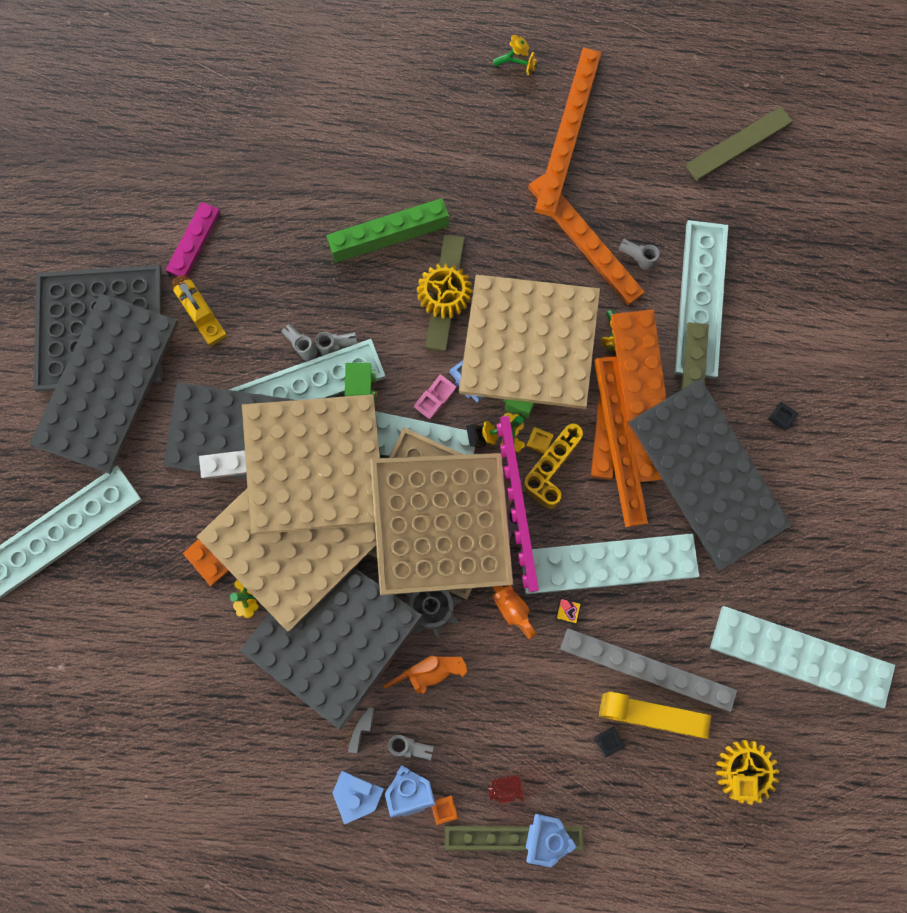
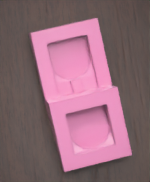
(435, 397)

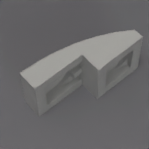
(365, 723)

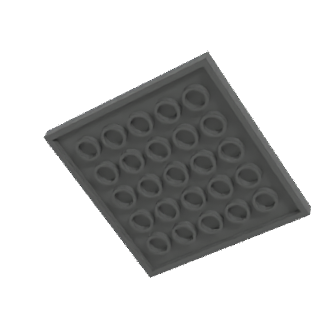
(66, 303)
(337, 647)

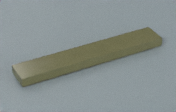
(738, 144)
(439, 327)
(498, 837)

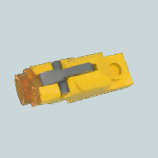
(198, 310)

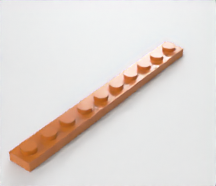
(567, 133)

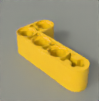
(555, 462)

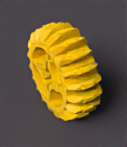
(430, 283)
(747, 763)

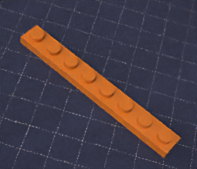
(593, 248)
(620, 443)

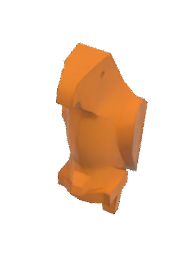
(513, 609)
(431, 671)

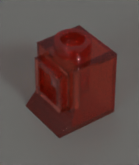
(506, 789)

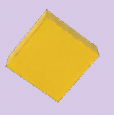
(539, 440)
(745, 788)

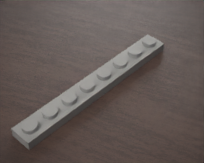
(648, 670)

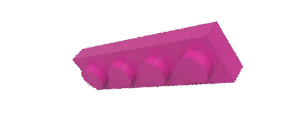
(193, 240)

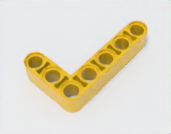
(621, 708)

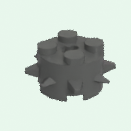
(442, 614)

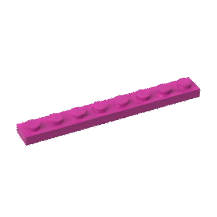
(518, 513)

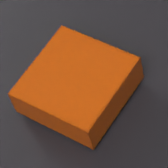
(444, 810)

